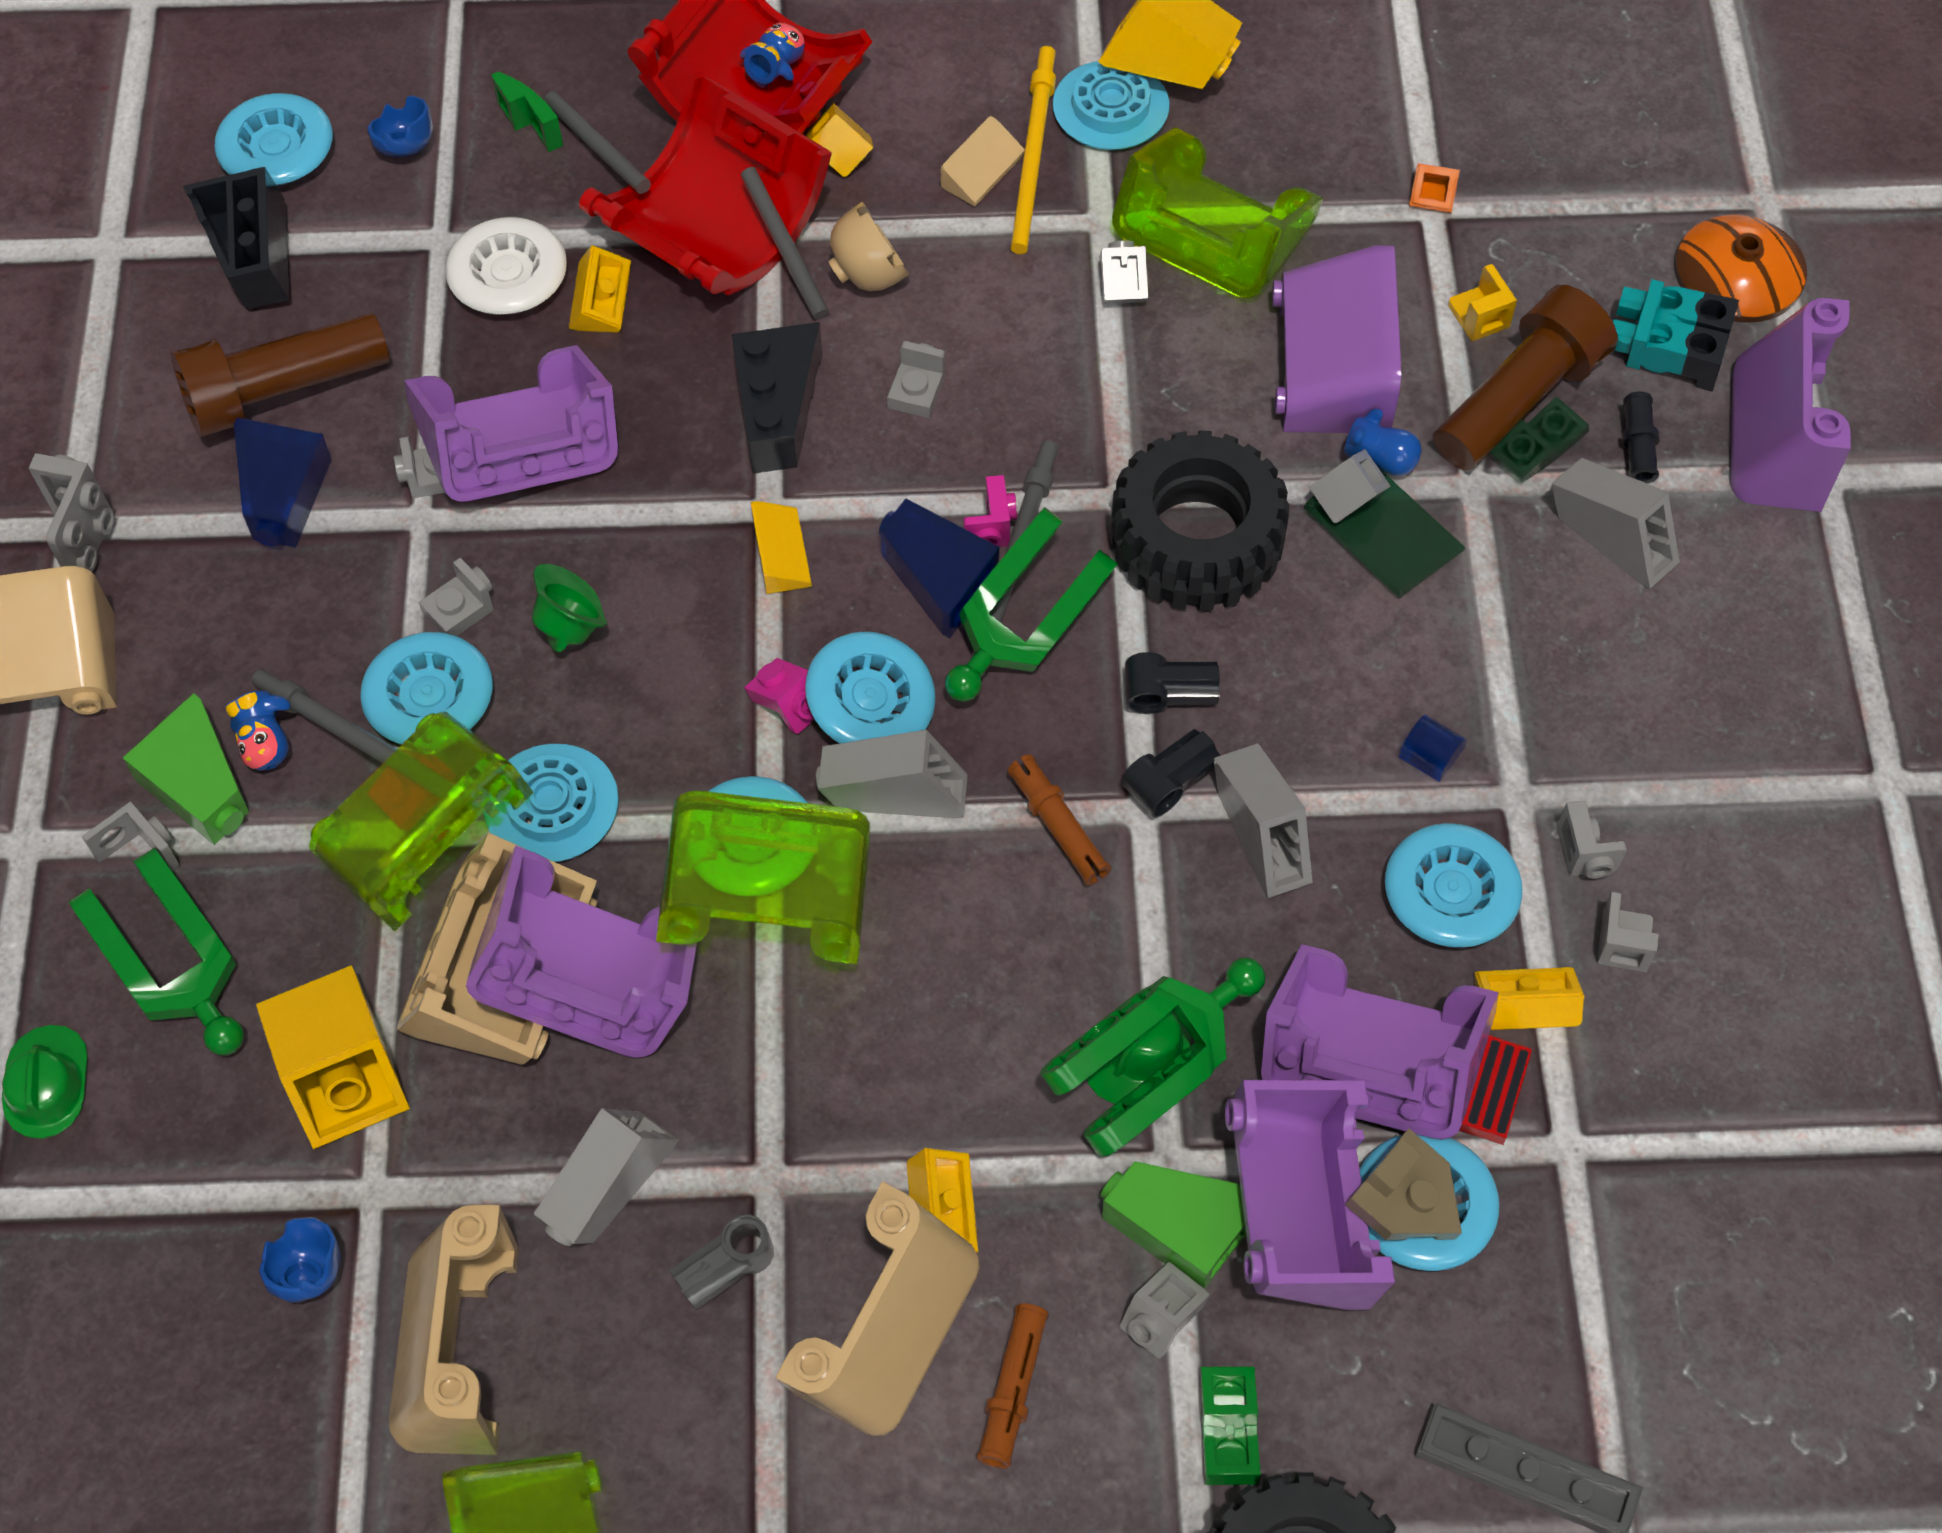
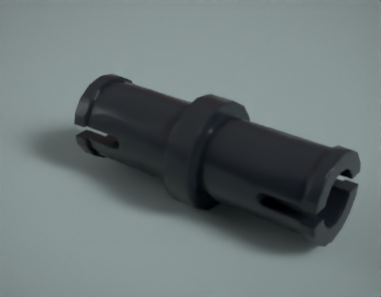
(1641, 437)

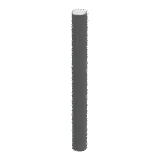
(597, 143)
(784, 243)

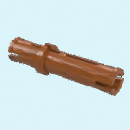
(1048, 803)
(1008, 1406)

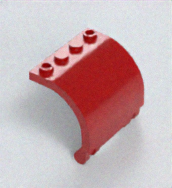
(709, 40)
(697, 202)

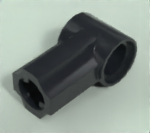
(1157, 683)
(1162, 779)

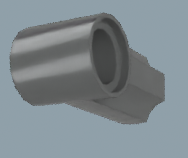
(719, 1265)

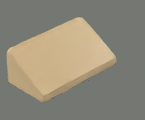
(980, 162)

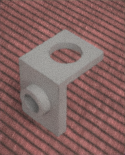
(131, 824)

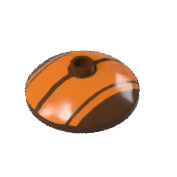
(1745, 262)

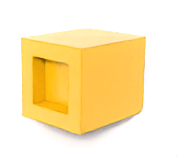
(841, 137)
(1484, 308)

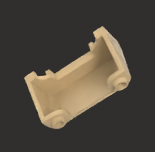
(57, 639)
(439, 1001)
(899, 1326)
(432, 1397)

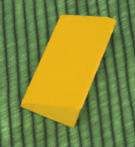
(599, 291)
(780, 547)
(1534, 997)
(944, 1187)

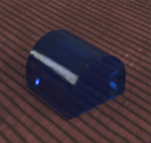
(1432, 747)

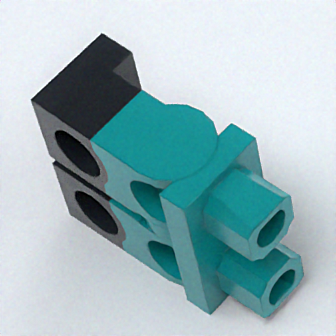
(1676, 330)

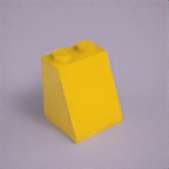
(1174, 41)
(331, 1057)

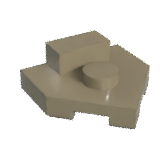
(1409, 1194)

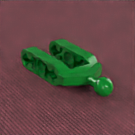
(996, 643)
(191, 992)
(1157, 1094)

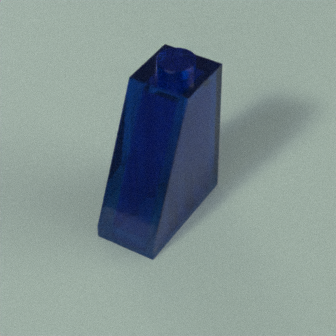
(278, 478)
(936, 561)

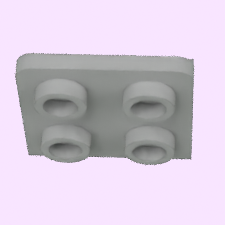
(78, 509)

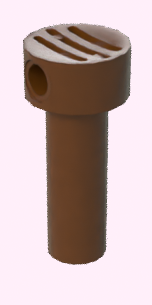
(1561, 339)
(221, 384)

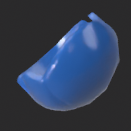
(402, 130)
(301, 1261)

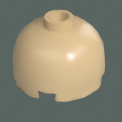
(864, 252)

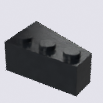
(247, 232)
(776, 387)

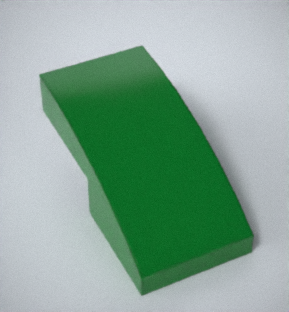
(527, 108)
(1230, 1425)

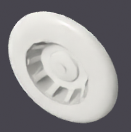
(507, 276)

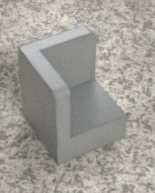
(1349, 486)
(1626, 937)

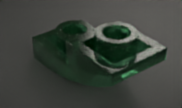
(1541, 440)

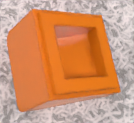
(1434, 188)

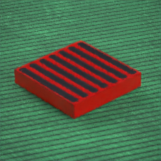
(1496, 1090)

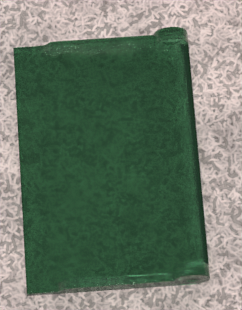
(1392, 538)

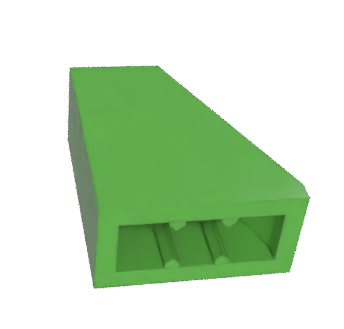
(190, 772)
(1177, 1217)

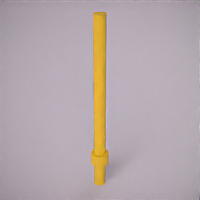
(1042, 87)

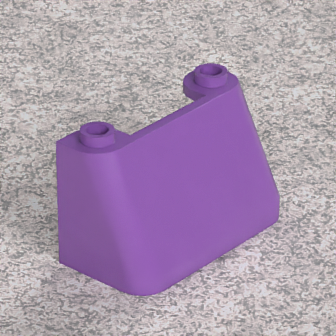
(1339, 341)
(522, 435)
(1779, 442)
(577, 964)
(1412, 1057)
(1295, 1177)

